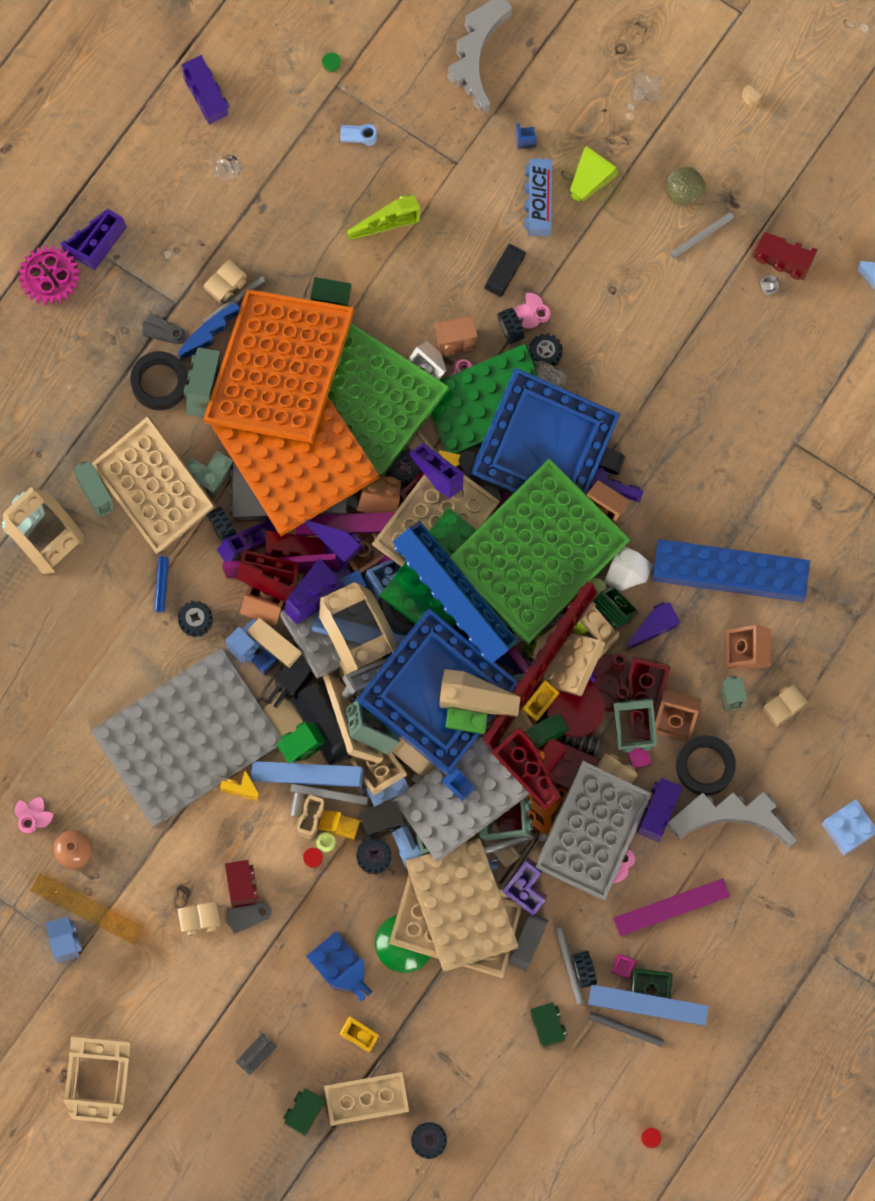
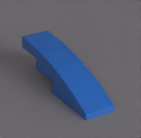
(204, 335)

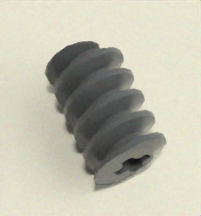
(584, 743)

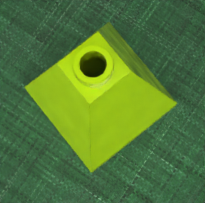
(591, 175)

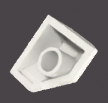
(429, 359)
(628, 570)

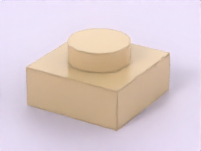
(751, 96)

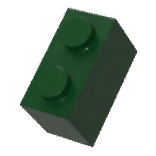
(331, 291)
(548, 1025)
(304, 1112)

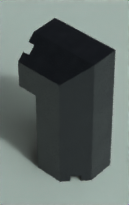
(315, 706)

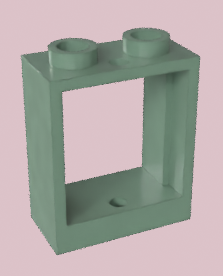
(93, 488)
(629, 705)
(382, 740)
(527, 825)

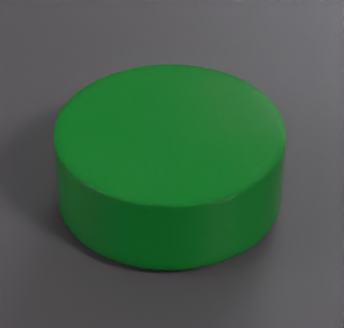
(331, 62)

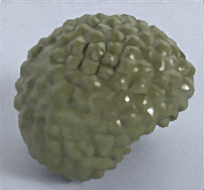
(685, 186)

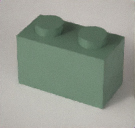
(733, 693)

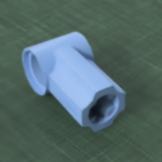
(356, 134)
(406, 845)

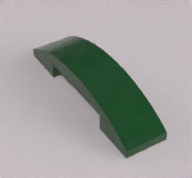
(548, 729)

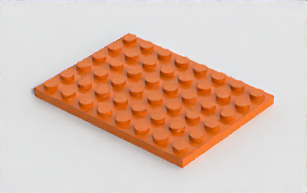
(279, 365)
(299, 477)

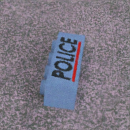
(539, 197)

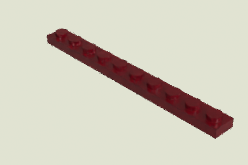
(543, 660)

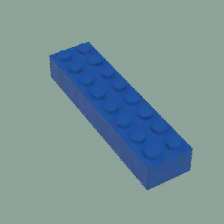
(731, 570)
(454, 592)

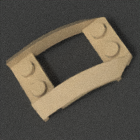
(59, 546)
(594, 623)
(365, 652)
(98, 1049)

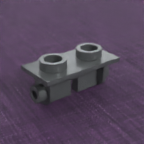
(256, 1054)

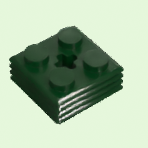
(615, 607)
(659, 980)

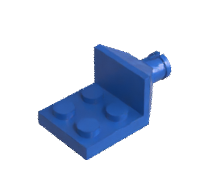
(340, 966)

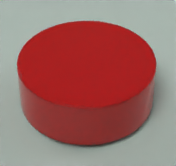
(312, 857)
(651, 1138)

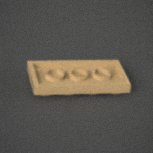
(366, 1099)

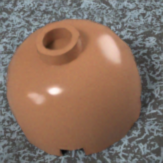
(72, 849)

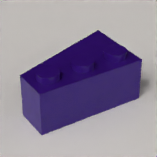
(205, 89)
(96, 239)
(306, 597)
(659, 809)

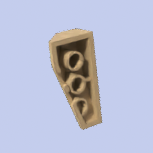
(473, 694)

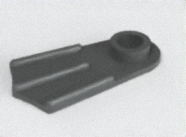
(162, 330)
(247, 916)

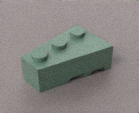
(201, 381)

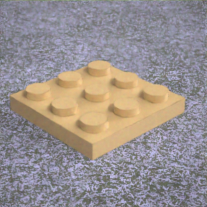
(574, 664)

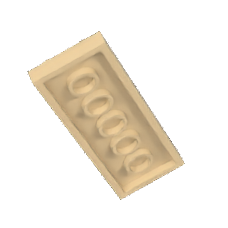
(335, 687)

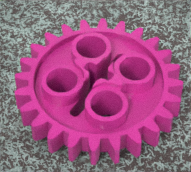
(35, 285)

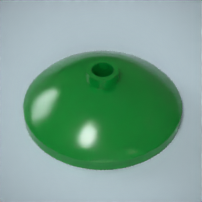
(395, 957)

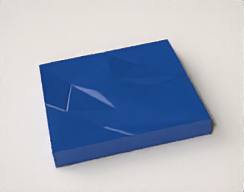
(541, 424)
(409, 689)

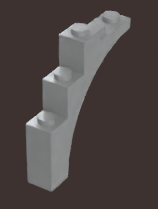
(480, 25)
(732, 809)

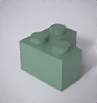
(211, 476)

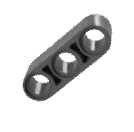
(528, 942)

